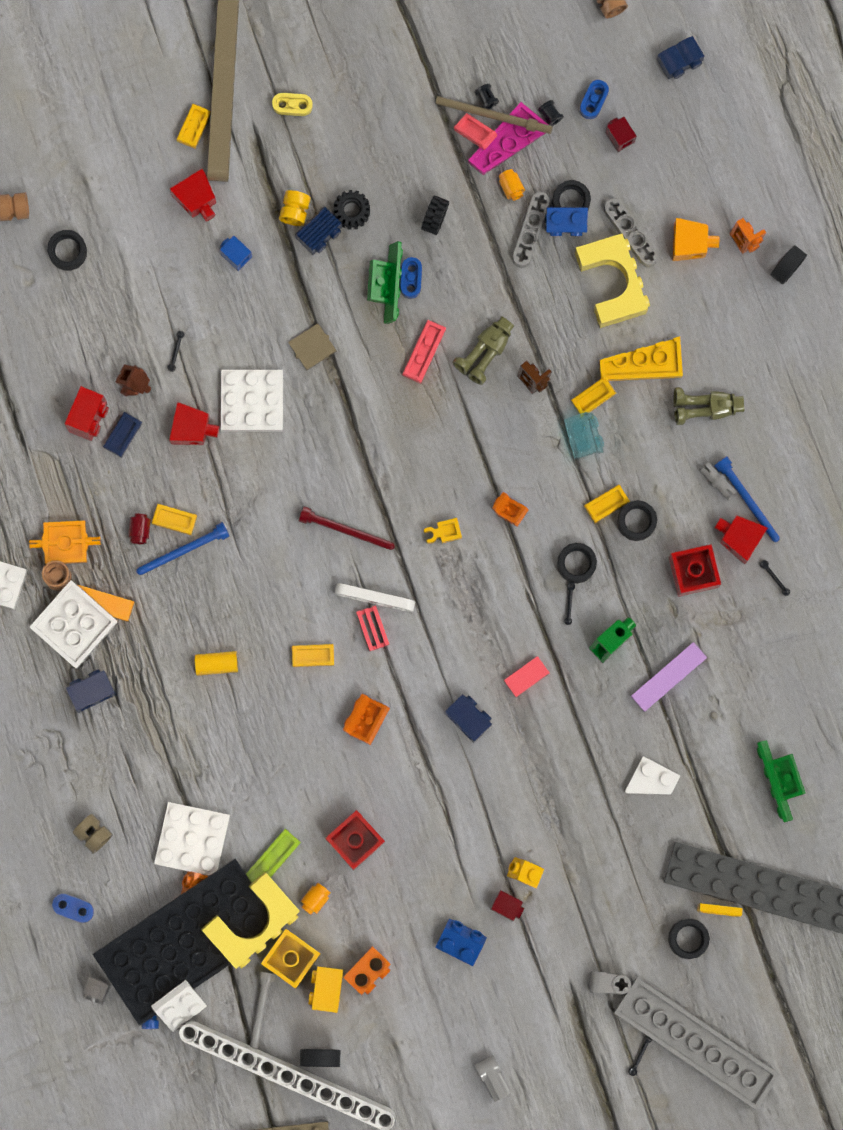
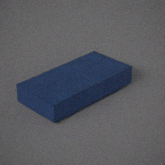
(122, 435)

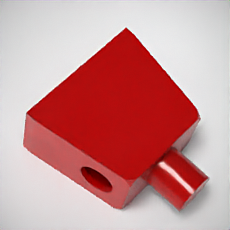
(195, 195)
(191, 426)
(740, 536)

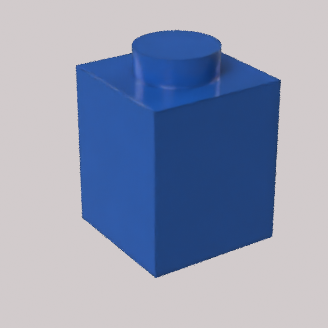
(235, 252)

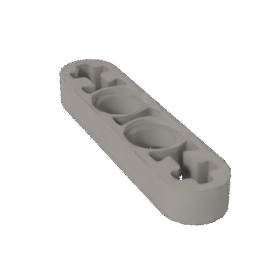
(533, 230)
(633, 231)

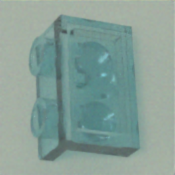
(584, 435)

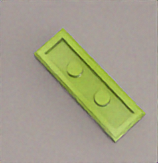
(274, 856)

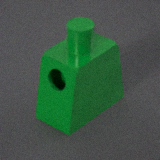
(612, 639)

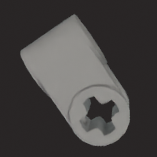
(605, 983)

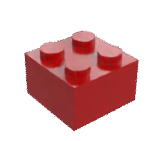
(86, 414)
(694, 570)
(355, 840)

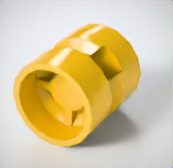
(294, 210)

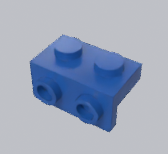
(566, 220)
(461, 942)

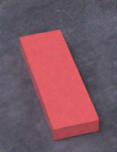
(424, 351)

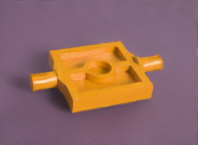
(65, 542)

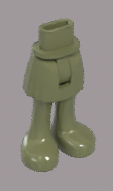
(494, 341)
(719, 405)

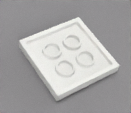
(251, 400)
(73, 624)
(192, 839)

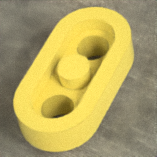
(292, 103)

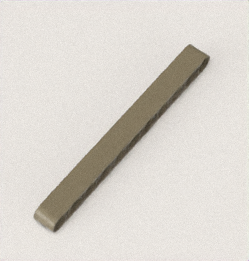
(223, 90)

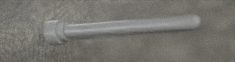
(266, 980)

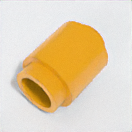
(511, 184)
(315, 898)

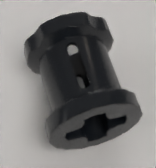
(486, 96)
(550, 113)

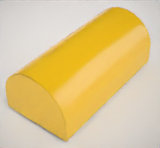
(216, 663)

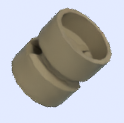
(98, 838)

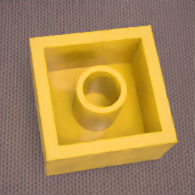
(290, 958)
(327, 989)

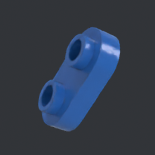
(593, 100)
(411, 278)
(72, 909)

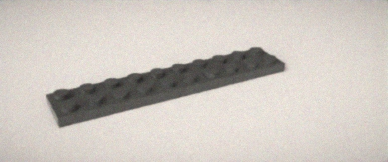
(756, 887)

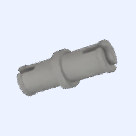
(718, 481)

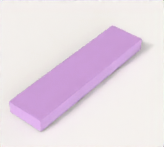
(668, 677)

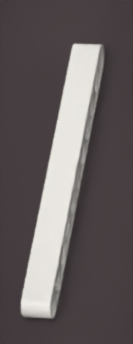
(298, 1075)

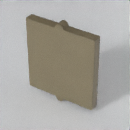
(312, 346)

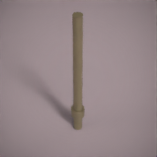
(530, 125)

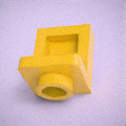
(525, 872)

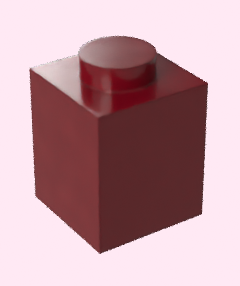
(620, 133)
(507, 906)

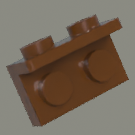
(530, 377)

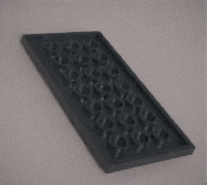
(170, 944)

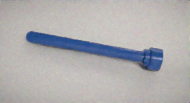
(726, 468)
(218, 533)

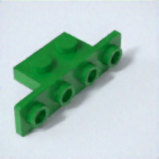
(384, 282)
(783, 778)

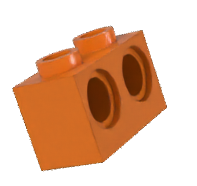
(363, 967)

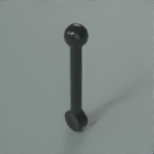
(171, 367)
(764, 564)
(571, 586)
(633, 1070)

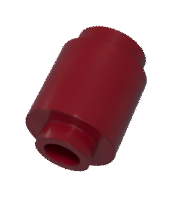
(139, 529)

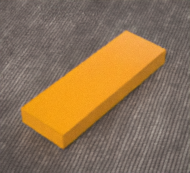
(114, 605)

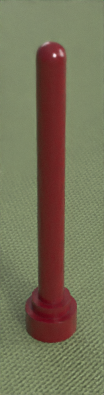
(309, 516)

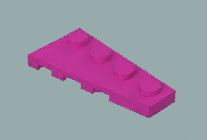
(508, 142)

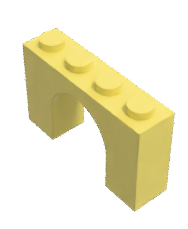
(615, 252)
(279, 911)

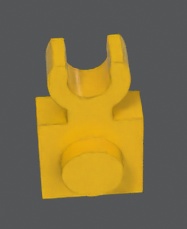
(447, 531)

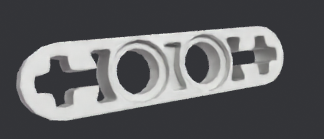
(374, 597)

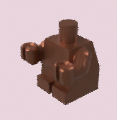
(133, 381)

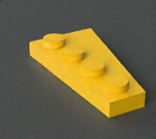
(652, 362)

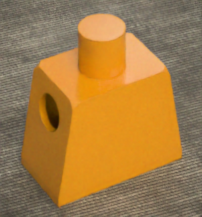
(692, 240)

